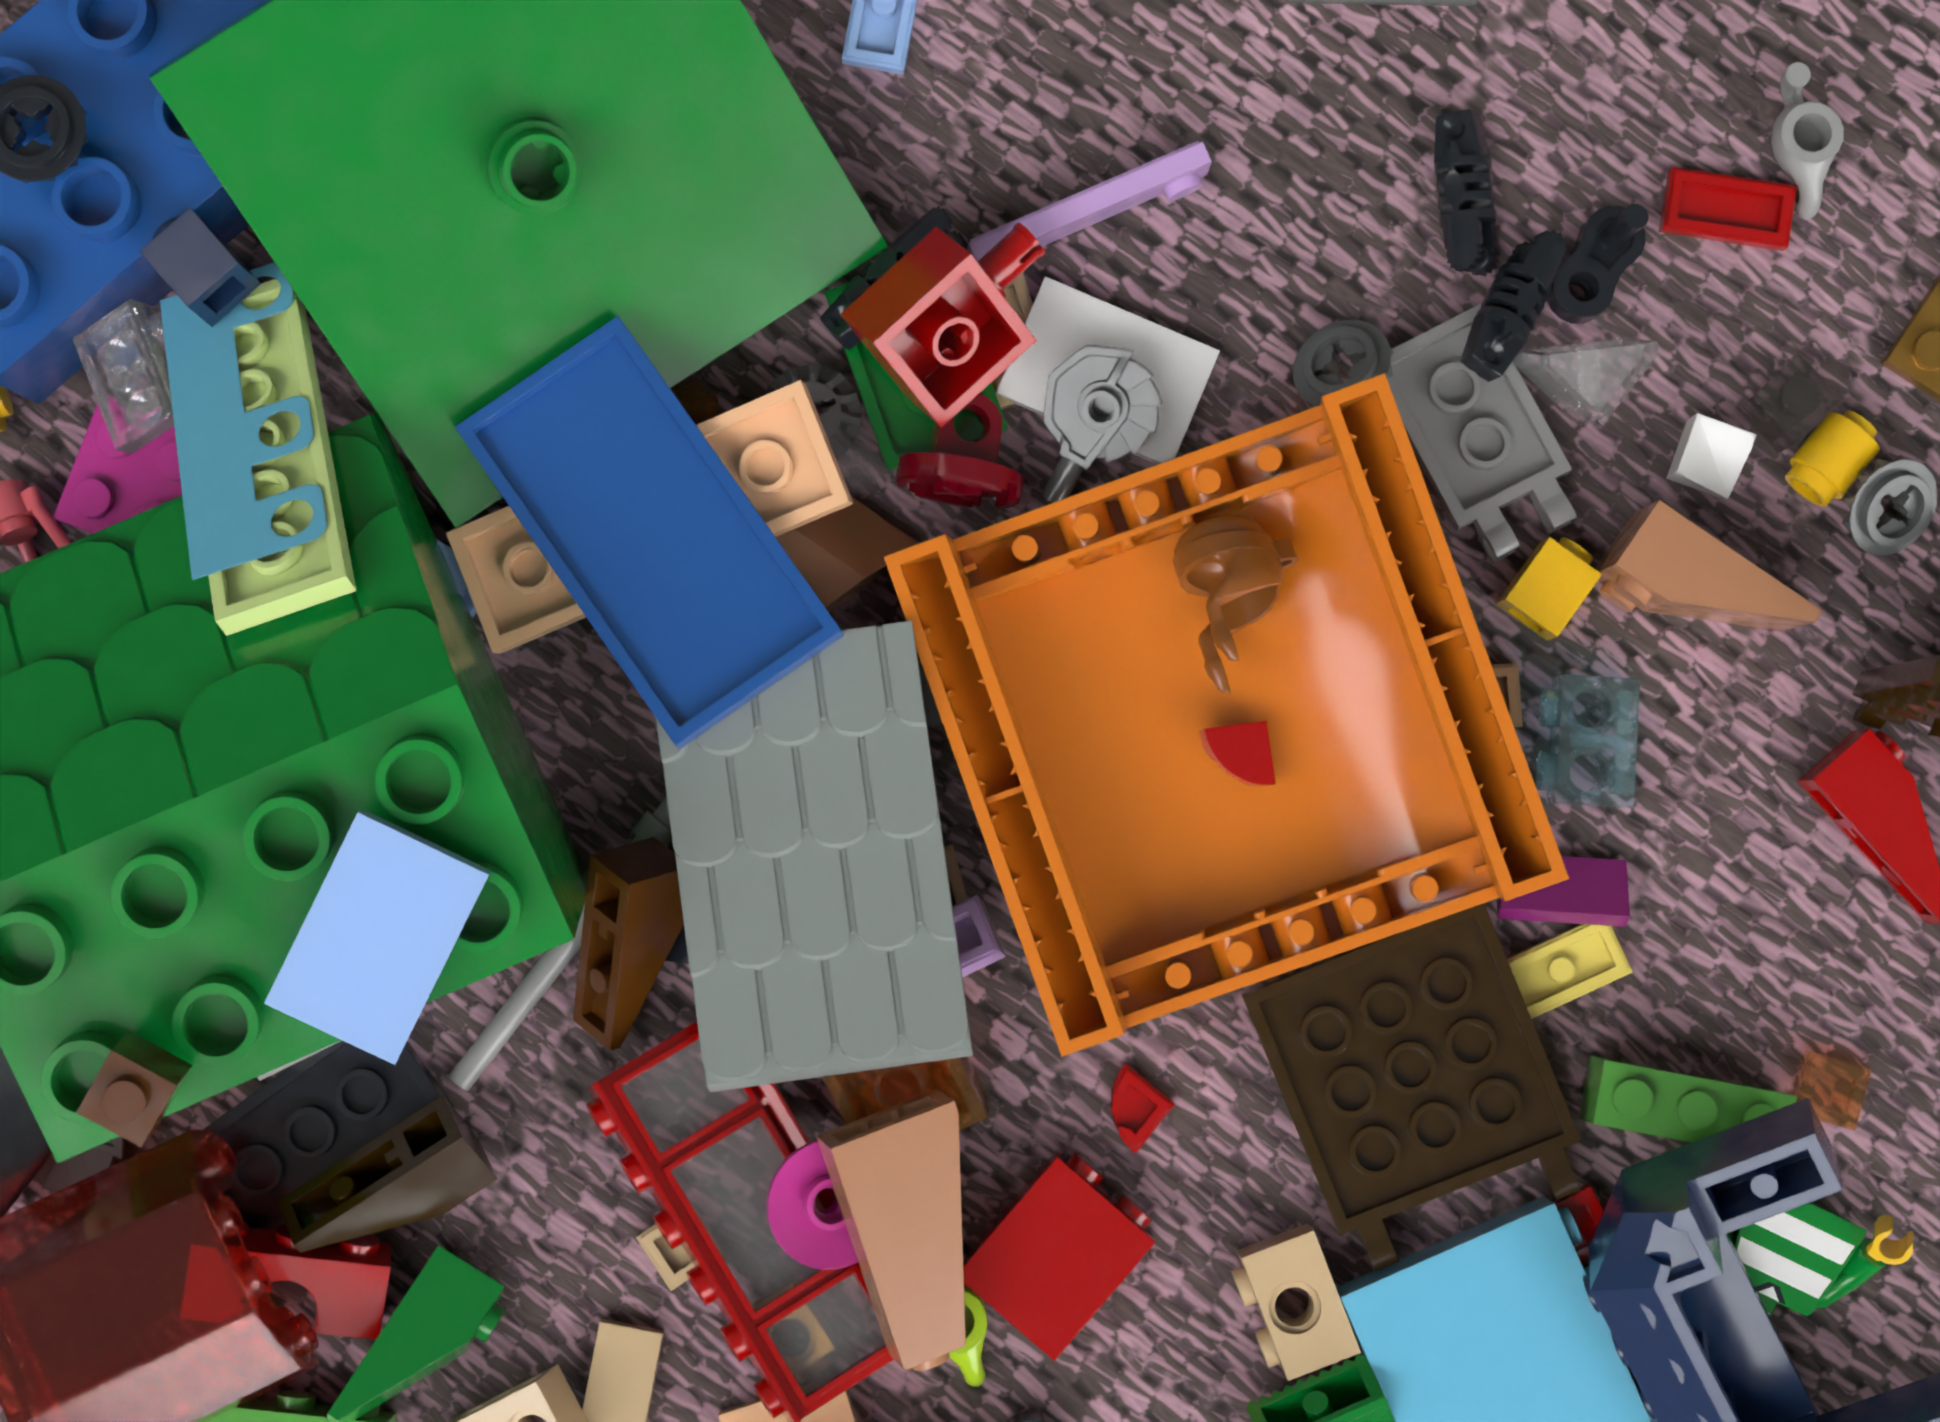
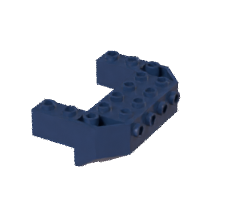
(1682, 1295)

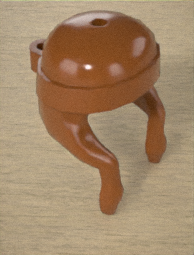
(1239, 571)

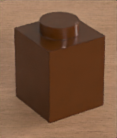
(134, 1089)

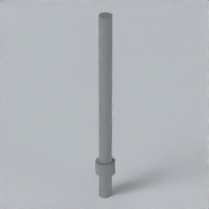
(541, 975)

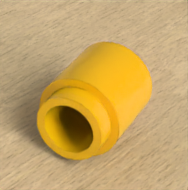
(1833, 457)

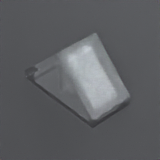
(1588, 377)

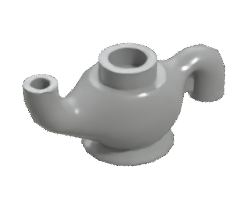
(1805, 139)

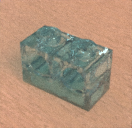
(1608, 743)

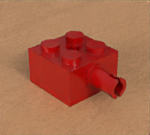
(945, 320)

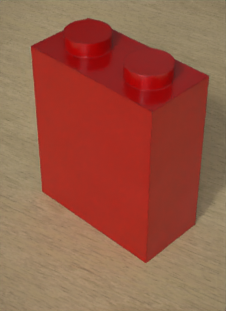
(1057, 1253)

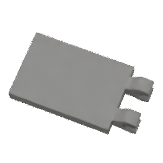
(1477, 437)

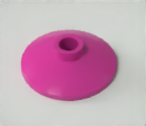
(800, 1229)

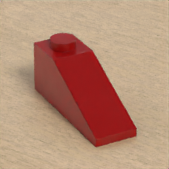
(1881, 813)

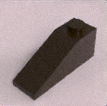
(391, 1181)

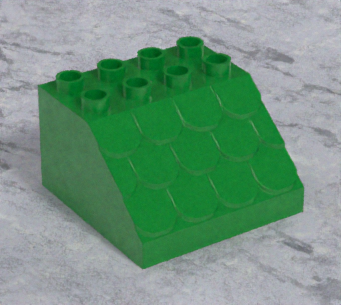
(196, 784)

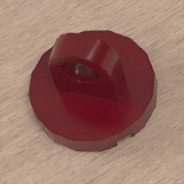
(961, 470)

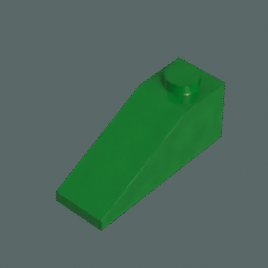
(429, 1329)

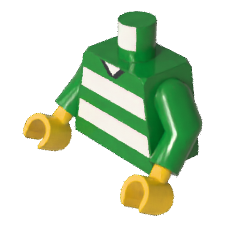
(1814, 1257)

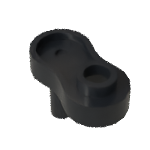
(1600, 255)

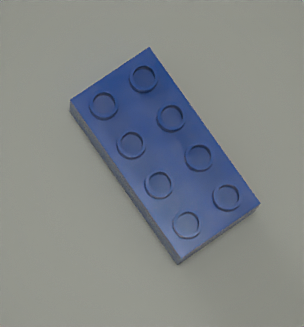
(78, 240)

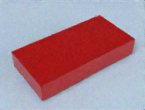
(1727, 208)

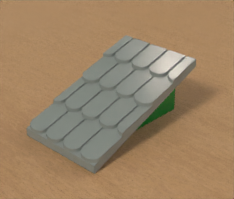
(818, 874)

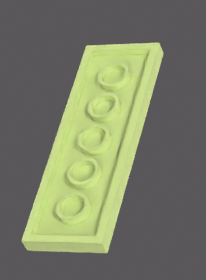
(273, 366)

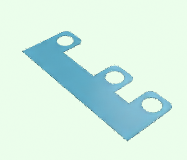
(222, 441)

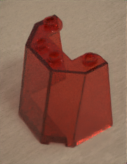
(141, 1297)

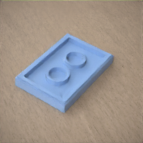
(377, 936)

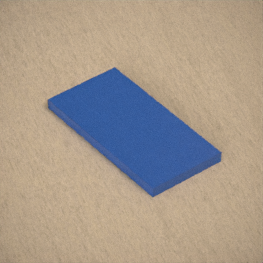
(649, 532)

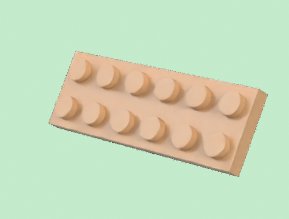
(767, 445)

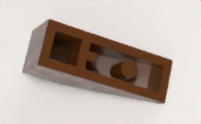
(626, 935)

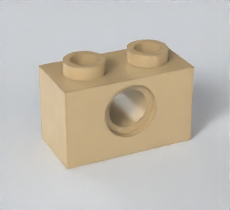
(1319, 1334)

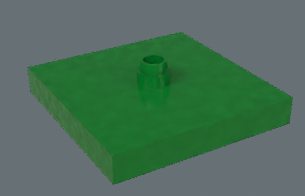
(508, 180)

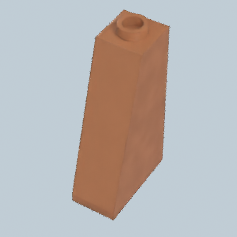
(904, 1218)

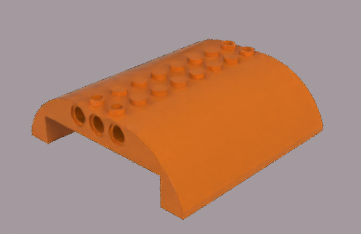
(1084, 693)

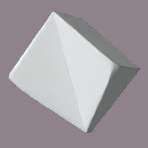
(1710, 455)

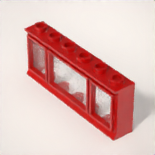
(711, 1174)

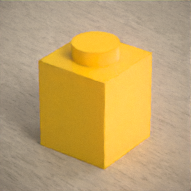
(1550, 586)

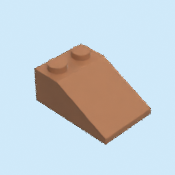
(1683, 571)

